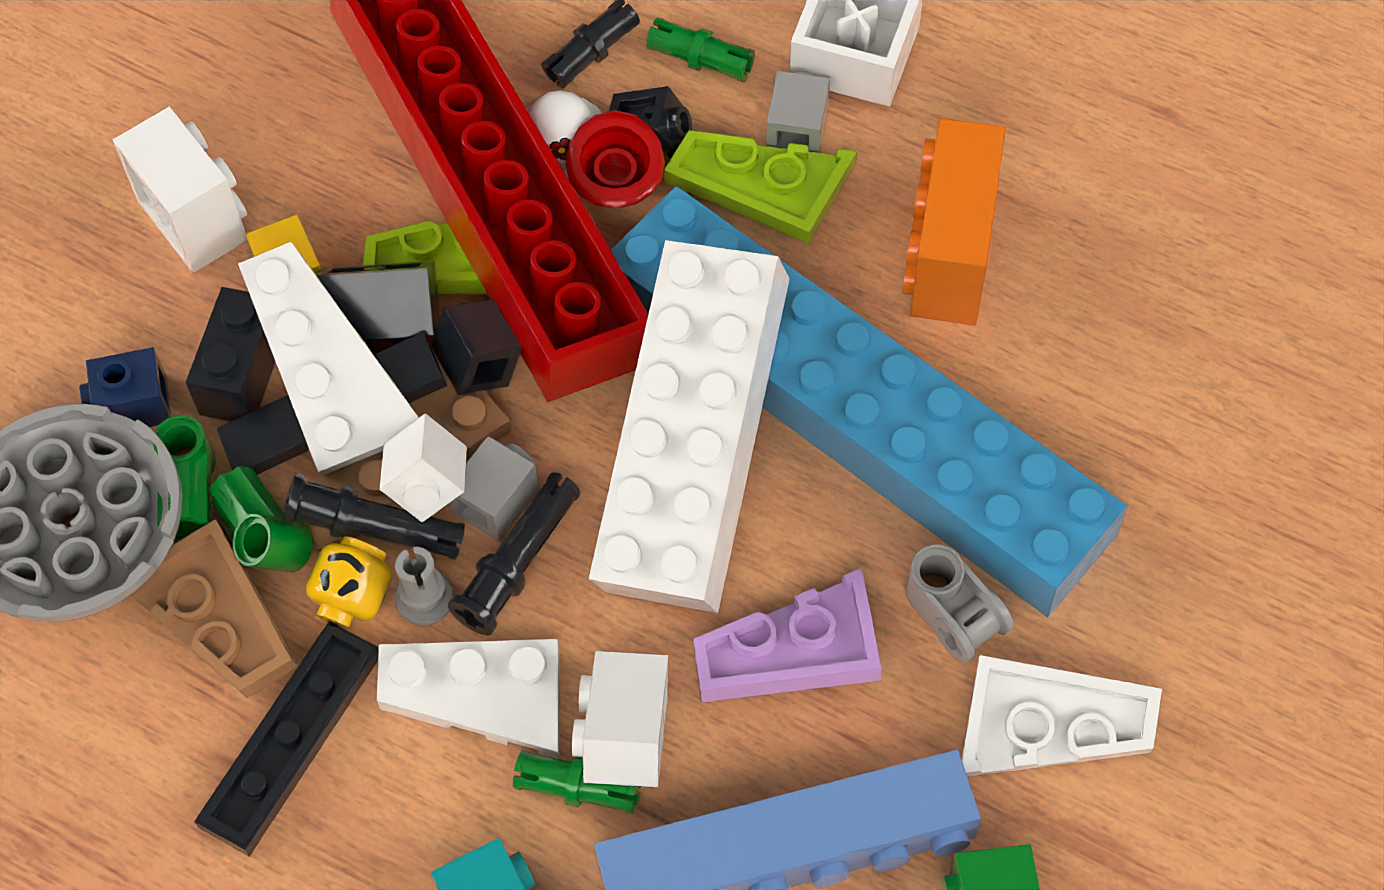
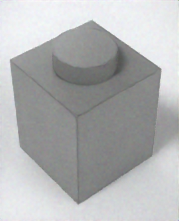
(798, 110)
(497, 487)

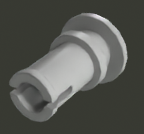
(422, 590)

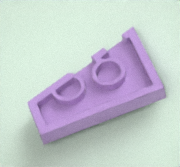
(803, 646)

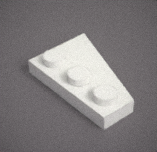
(480, 686)
(1053, 717)

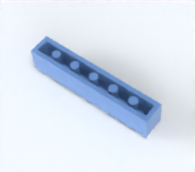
(804, 833)

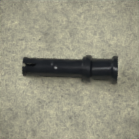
(345, 512)
(502, 573)

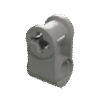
(961, 612)

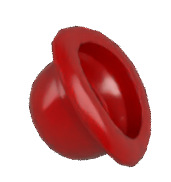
(615, 160)

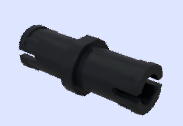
(590, 43)

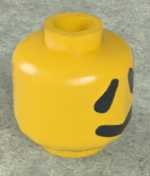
(349, 581)

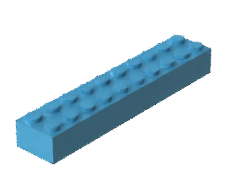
(907, 426)

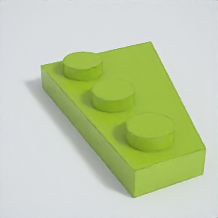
(764, 183)
(426, 243)

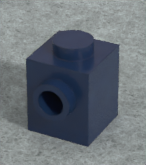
(129, 385)

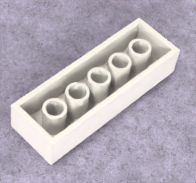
(690, 426)

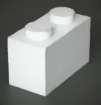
(623, 719)

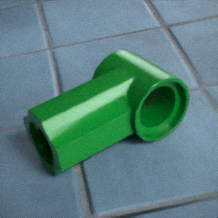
(193, 469)
(256, 523)

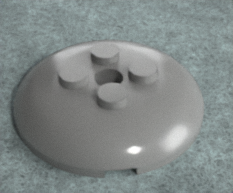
(110, 474)

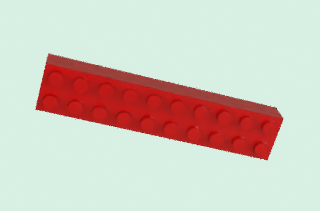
(499, 190)

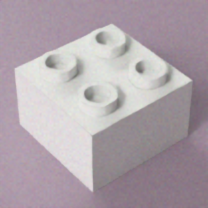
(856, 44)
(183, 188)

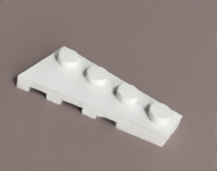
(330, 374)

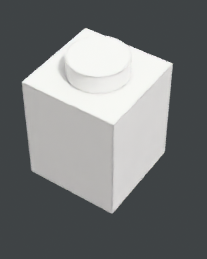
(423, 468)

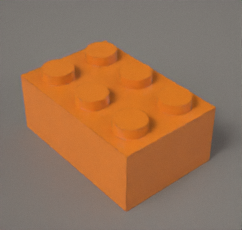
(953, 221)

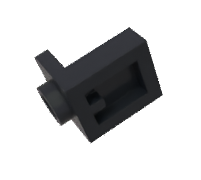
(659, 110)

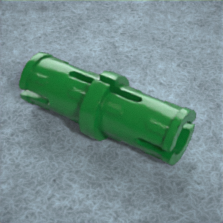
(700, 49)
(566, 781)

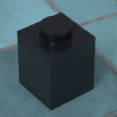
(476, 346)

